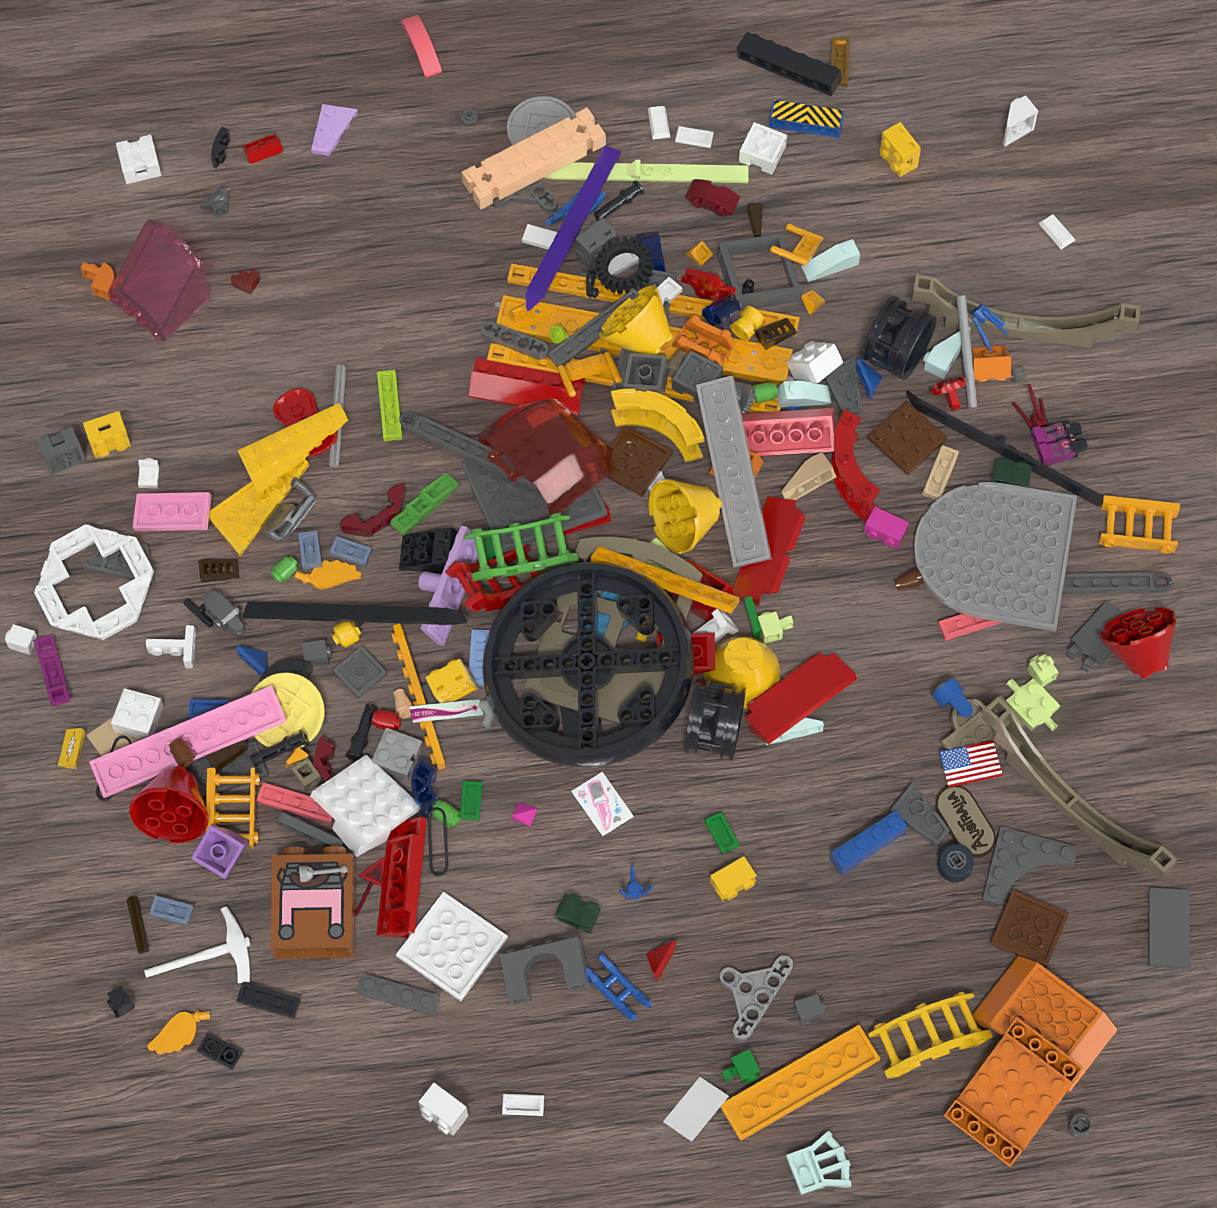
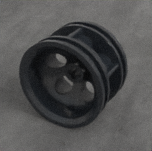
(898, 338)
(715, 719)

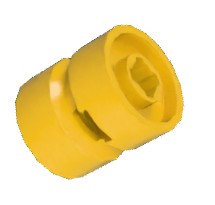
(750, 320)

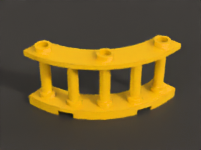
(659, 414)
(939, 1049)

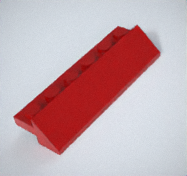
(520, 385)
(401, 879)

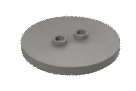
(534, 116)

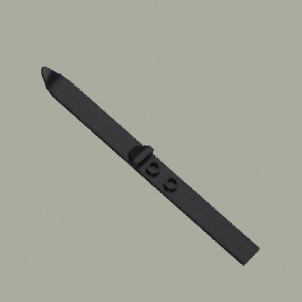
(998, 445)
(353, 613)

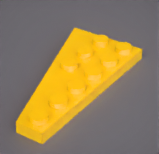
(285, 449)

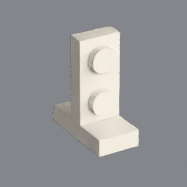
(720, 625)
(175, 647)

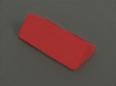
(262, 148)

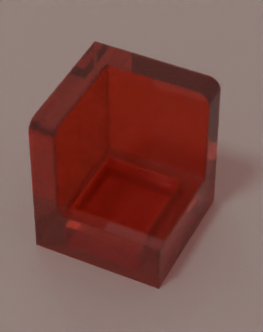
(246, 281)

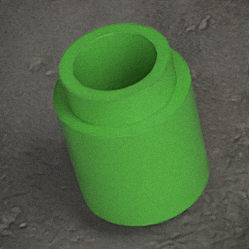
(765, 392)
(284, 569)
(452, 814)

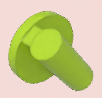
(558, 334)

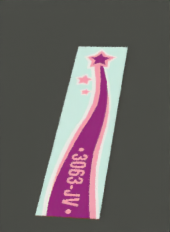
(445, 710)

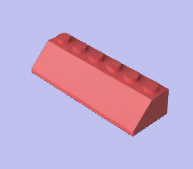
(790, 431)

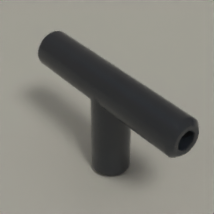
(198, 612)

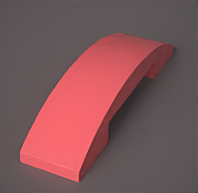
(422, 45)

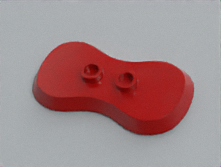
(297, 406)

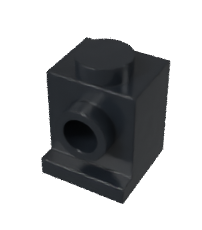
(119, 1002)

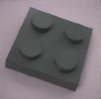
(359, 672)

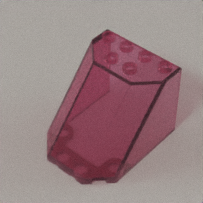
(160, 281)

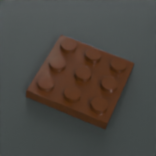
(907, 438)
(636, 460)
(1029, 928)

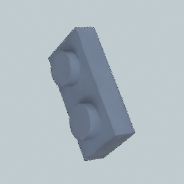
(310, 549)
(350, 551)
(171, 910)

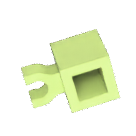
(772, 627)
(1042, 669)

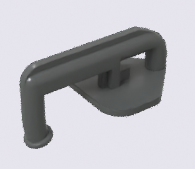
(289, 514)

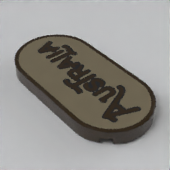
(965, 820)

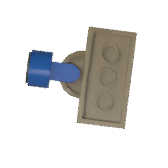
(965, 716)

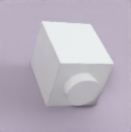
(21, 639)

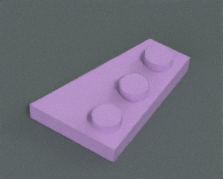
(330, 127)

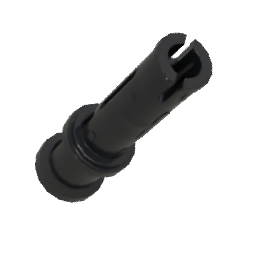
(624, 197)
(359, 740)
(288, 744)

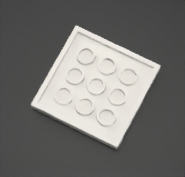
(365, 801)
(452, 946)

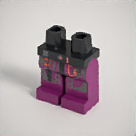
(1058, 442)

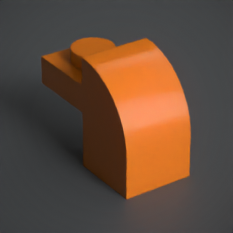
(102, 278)

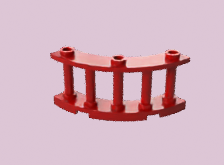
(849, 480)
(479, 599)

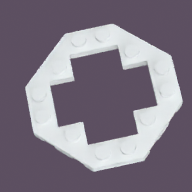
(133, 591)

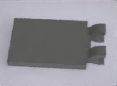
(1089, 640)

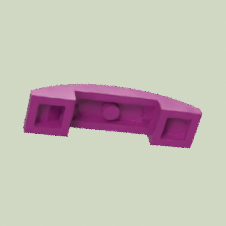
(52, 670)

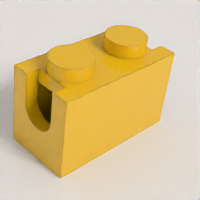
(733, 879)

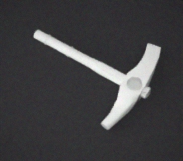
(235, 945)

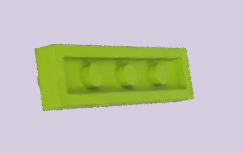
(389, 405)

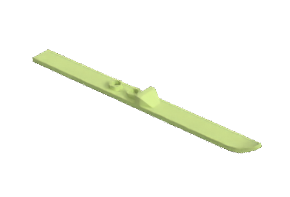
(657, 172)

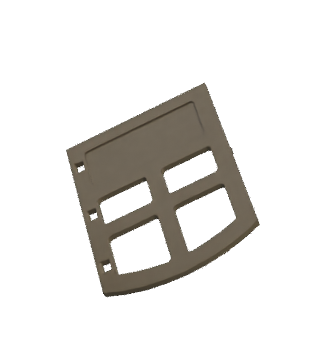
(622, 686)

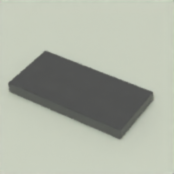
(239, 767)
(1169, 928)

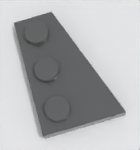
(844, 386)
(920, 816)

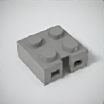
(395, 753)

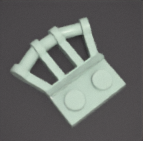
(807, 1170)

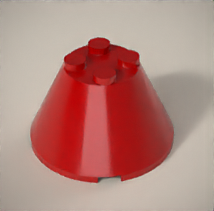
(1141, 639)
(170, 807)

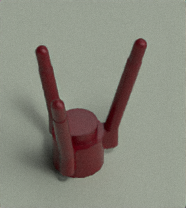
(1038, 418)

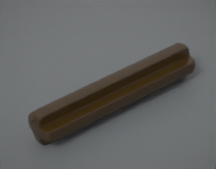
(137, 925)

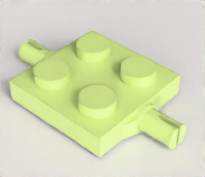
(1032, 704)

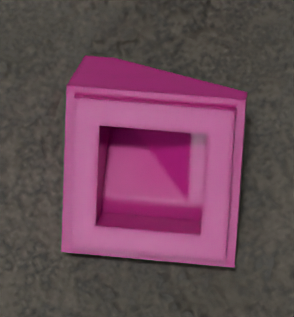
(524, 814)

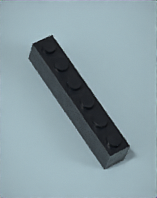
(789, 63)

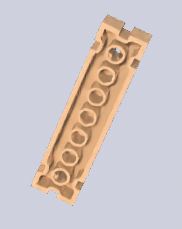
(534, 158)

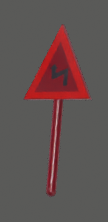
(374, 875)

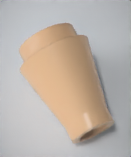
(402, 703)

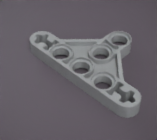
(759, 985)

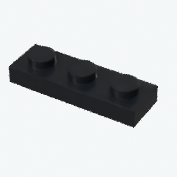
(268, 1000)

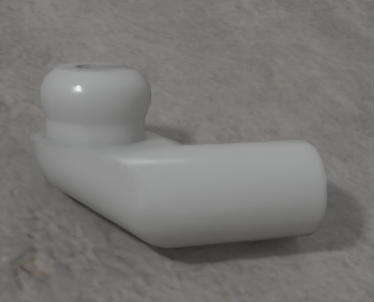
(489, 717)

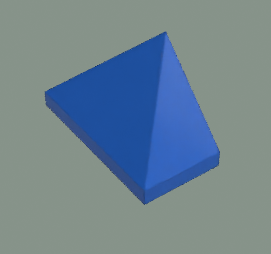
(869, 378)
(254, 658)

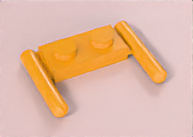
(805, 248)
(587, 367)

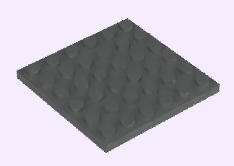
(512, 503)

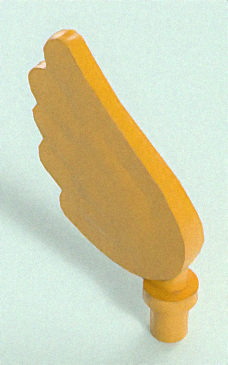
(330, 575)
(177, 1032)

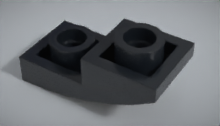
(218, 152)
(219, 1051)

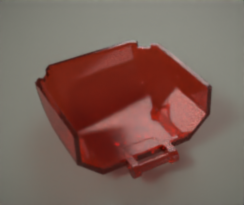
(550, 450)

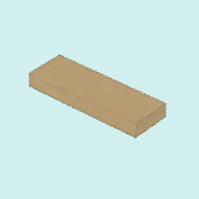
(940, 472)

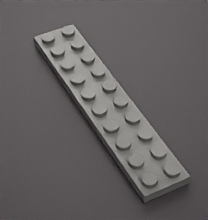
(733, 472)

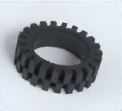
(616, 249)

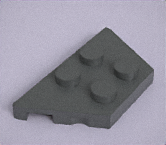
(114, 564)

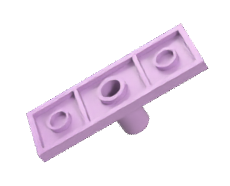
(446, 588)

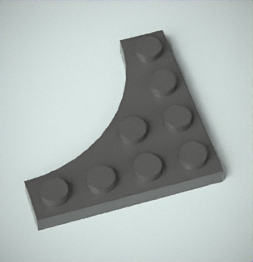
(1019, 854)

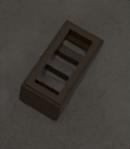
(755, 218)
(768, 343)
(211, 576)
(224, 756)

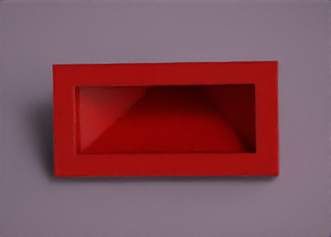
(659, 959)

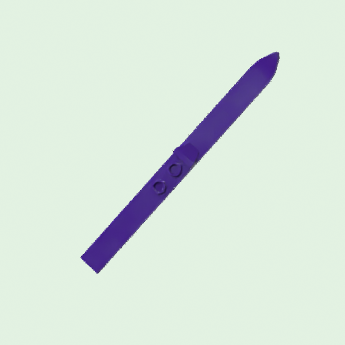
(571, 226)

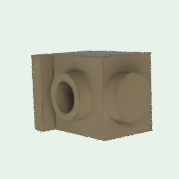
(306, 767)

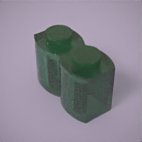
(1011, 473)
(578, 913)

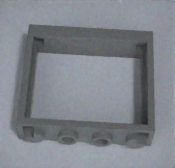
(763, 298)

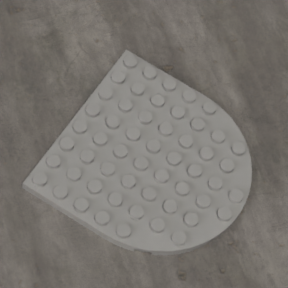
(997, 552)

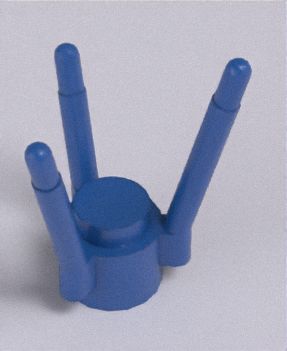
(982, 314)
(634, 889)

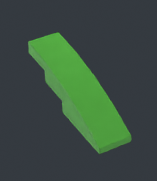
(427, 501)

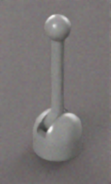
(306, 872)

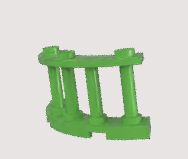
(522, 566)

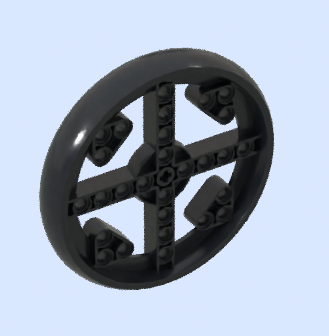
(637, 732)

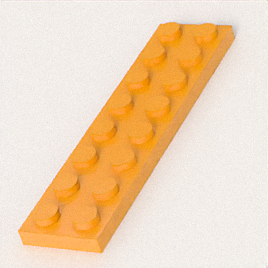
(799, 1082)

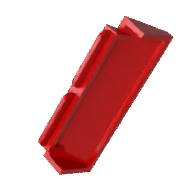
(783, 529)
(797, 696)

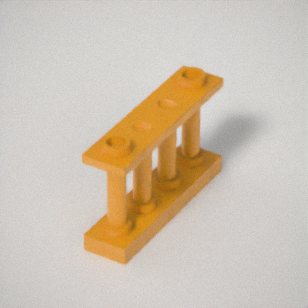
(1139, 506)
(214, 799)

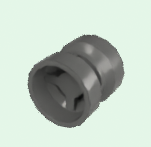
(1082, 1123)

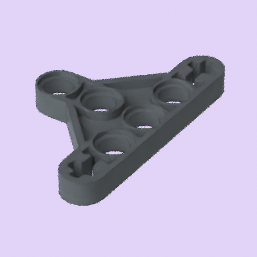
(527, 196)

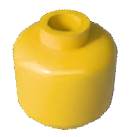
(346, 634)

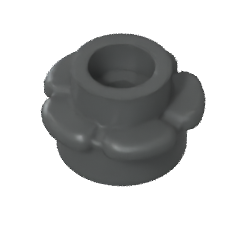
(469, 121)
(1018, 374)

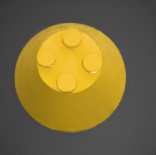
(639, 323)
(682, 513)
(745, 663)

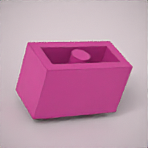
(886, 527)

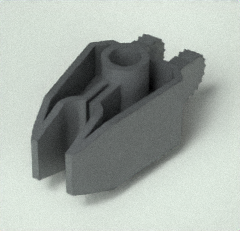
(223, 613)

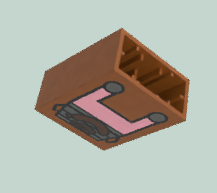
(316, 915)

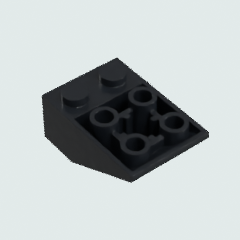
(426, 550)

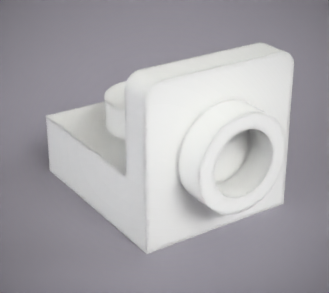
(148, 473)

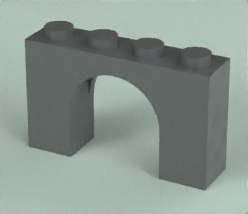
(518, 964)

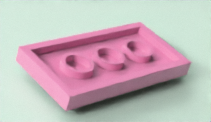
(172, 511)

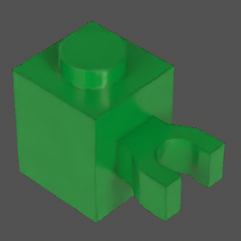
(743, 1067)

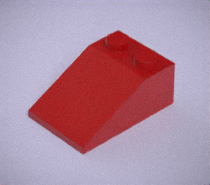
(711, 580)
(703, 651)

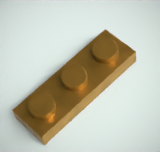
(840, 57)

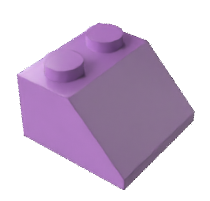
(220, 850)

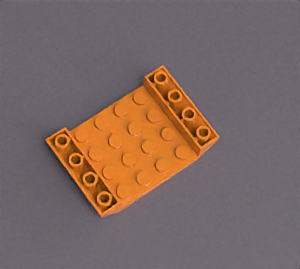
(1048, 1008)
(1014, 1092)

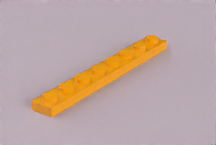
(670, 581)
(415, 689)

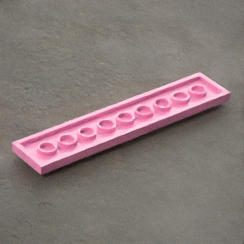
(203, 734)

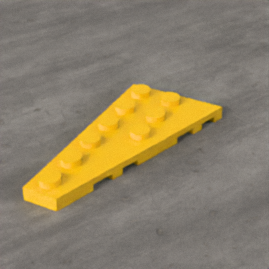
(246, 513)

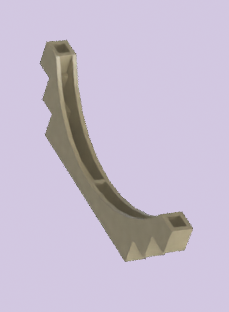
(1068, 330)
(1032, 766)

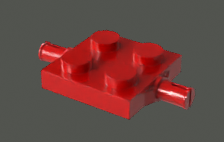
(707, 284)

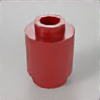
(386, 719)

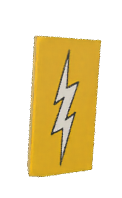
(72, 748)

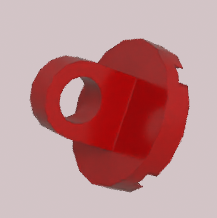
(949, 388)

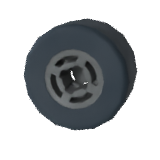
(951, 869)

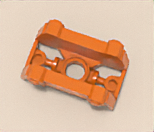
(706, 335)

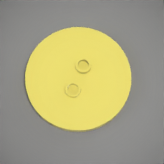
(300, 704)

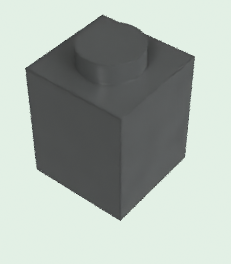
(316, 652)
(809, 1009)

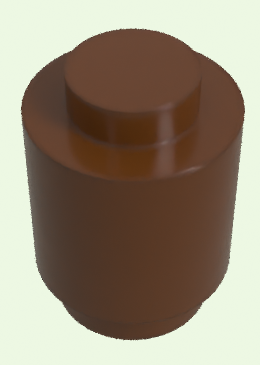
(182, 752)

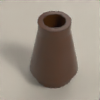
(909, 580)

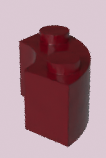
(708, 196)

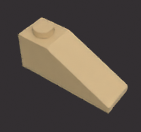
(810, 476)

